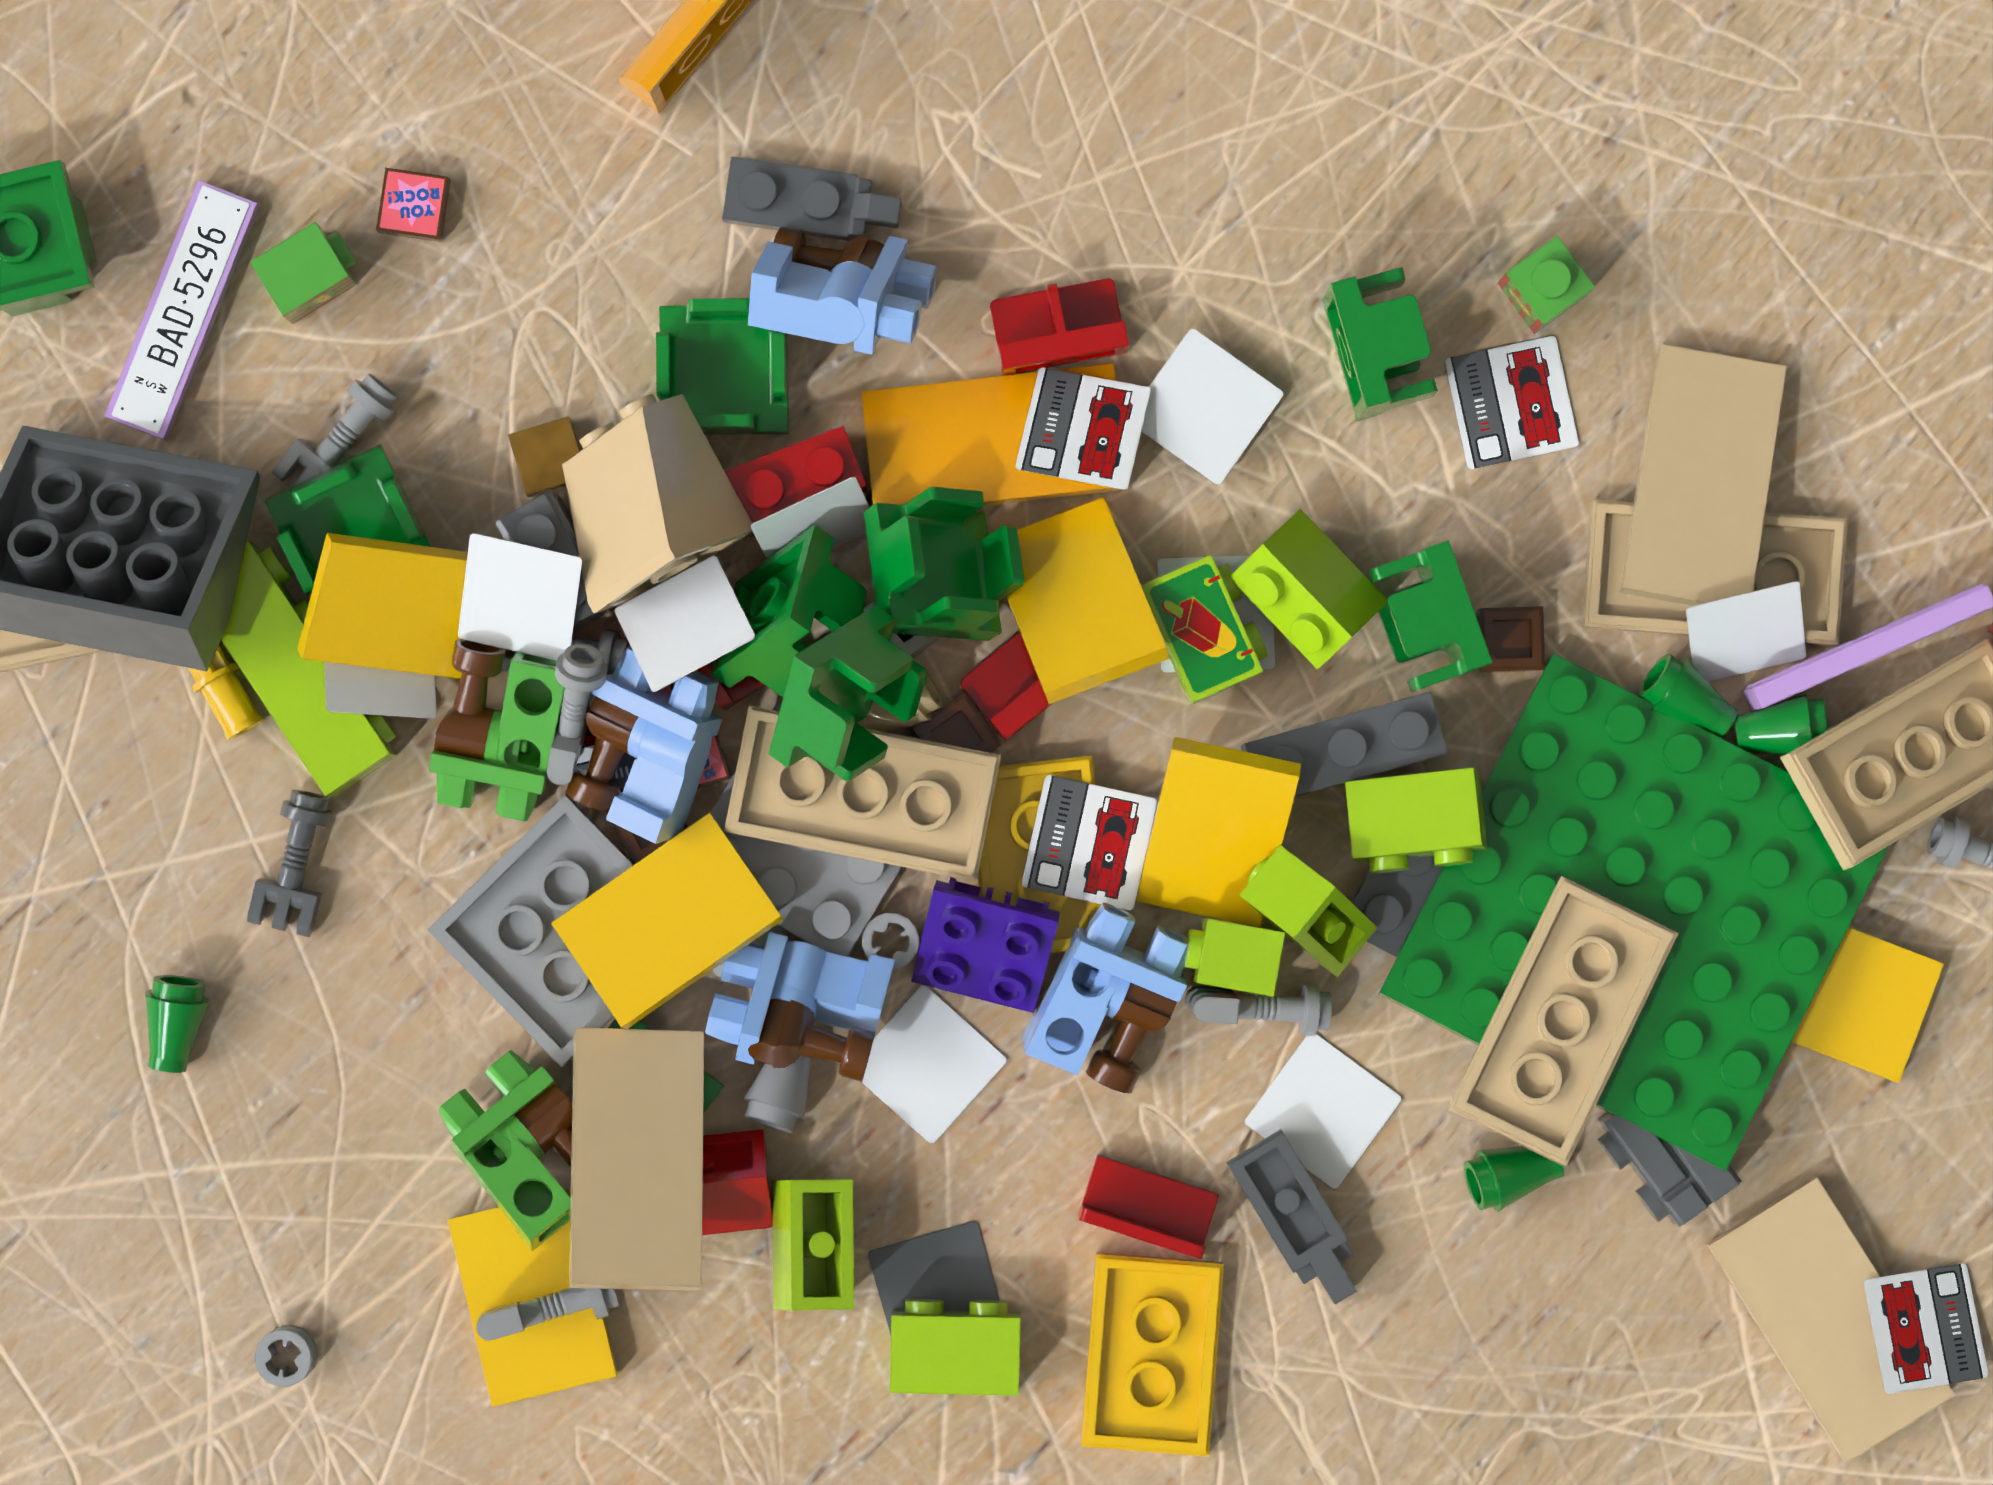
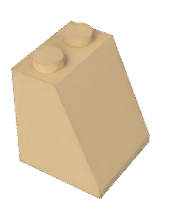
(648, 501)

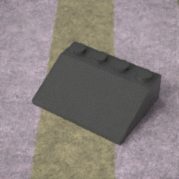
(121, 546)

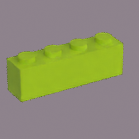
(264, 644)

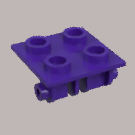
(985, 945)

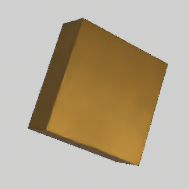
(542, 452)

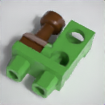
(497, 745)
(510, 1139)

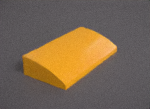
(679, 49)
(960, 439)

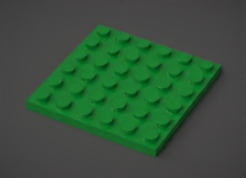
(1677, 835)

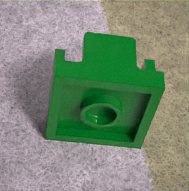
(42, 240)
(1377, 342)
(723, 367)
(349, 499)
(940, 566)
(780, 605)
(1432, 616)
(834, 690)

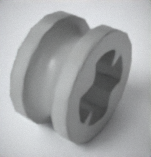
(881, 924)
(304, 1361)

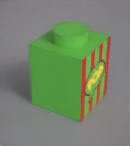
(306, 271)
(1545, 284)

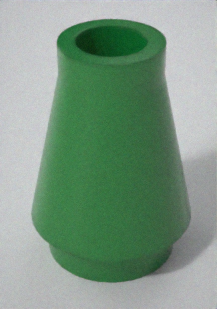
(1686, 695)
(1781, 725)
(173, 1020)
(1506, 1175)

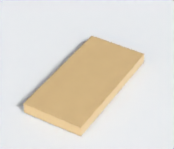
(1703, 477)
(1790, 551)
(1901, 758)
(911, 810)
(1563, 1021)
(637, 1159)
(1808, 1296)

